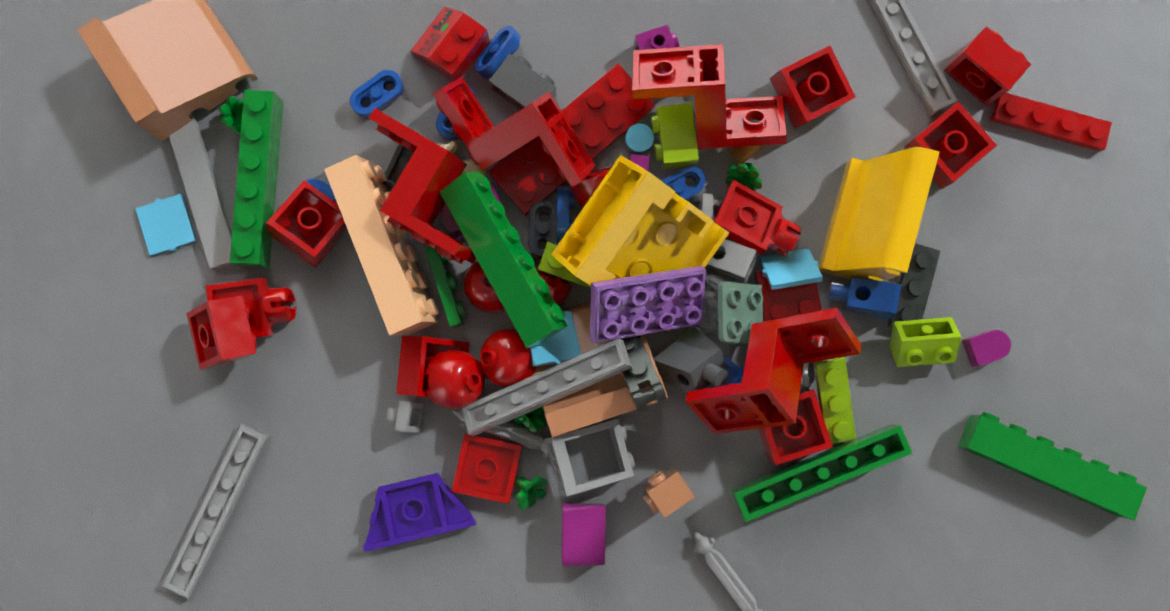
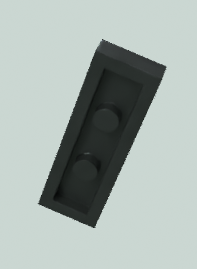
(916, 284)

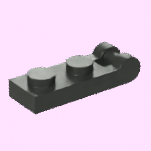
(641, 374)

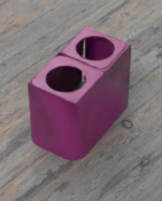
(583, 534)

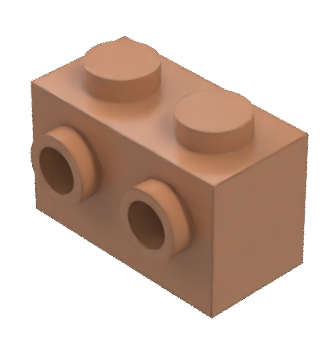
(666, 492)

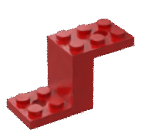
(702, 74)
(491, 143)
(417, 195)
(774, 372)

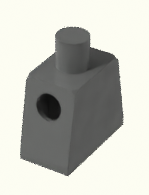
(692, 362)

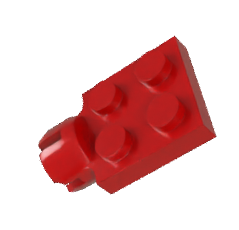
(756, 221)
(263, 303)

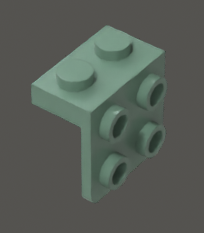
(737, 310)

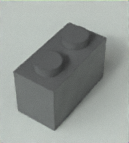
(519, 83)

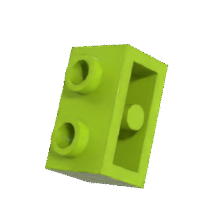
(675, 135)
(924, 342)

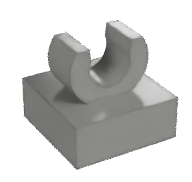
(705, 203)
(407, 416)

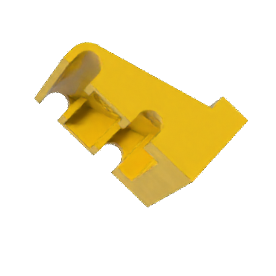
(878, 215)
(636, 229)

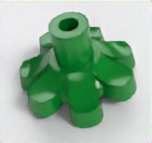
(232, 114)
(746, 175)
(532, 420)
(530, 491)

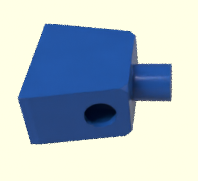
(880, 297)

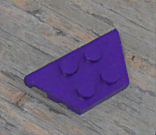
(415, 511)

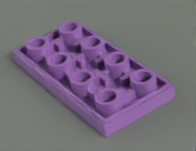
(646, 303)

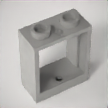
(562, 466)

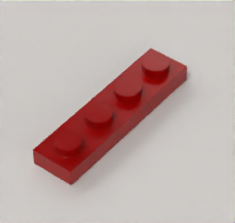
(1051, 122)

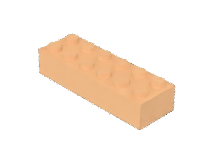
(382, 247)

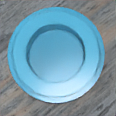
(639, 138)

